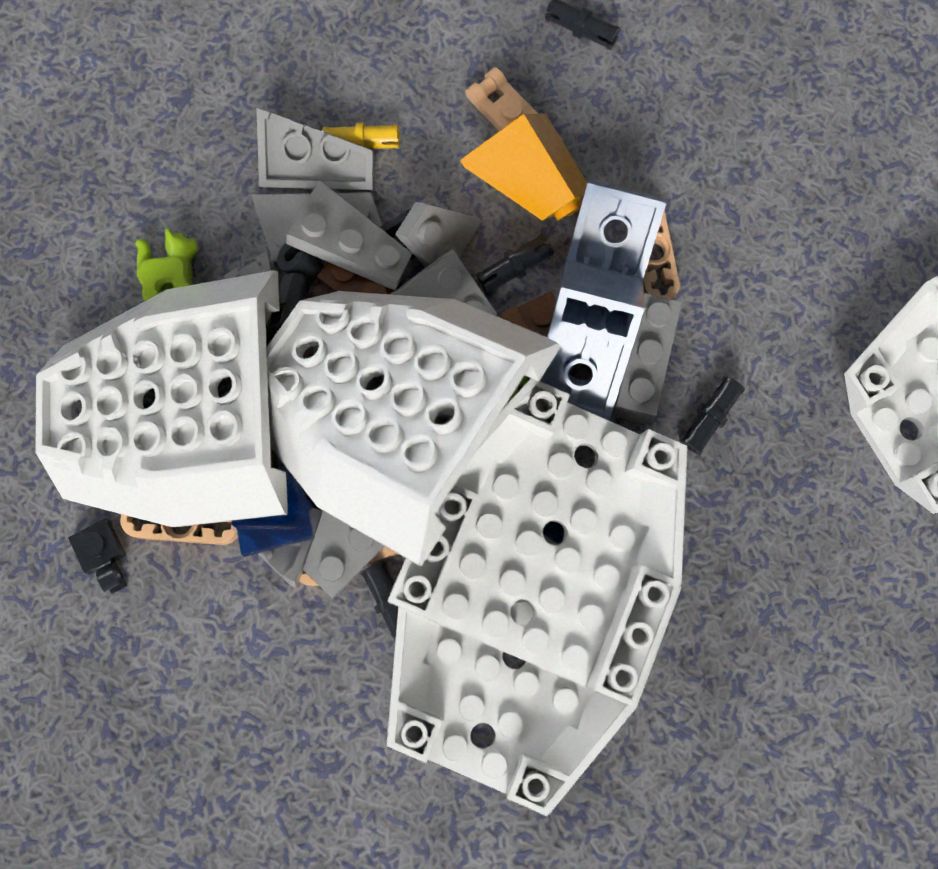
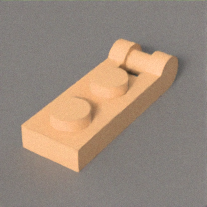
(506, 108)

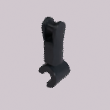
(295, 286)

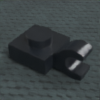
(97, 552)

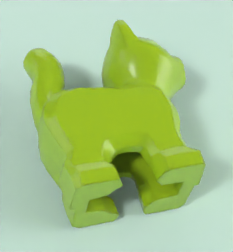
(166, 272)

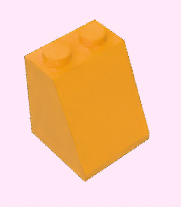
(531, 167)

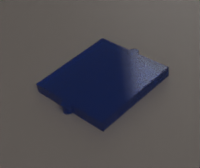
(277, 531)

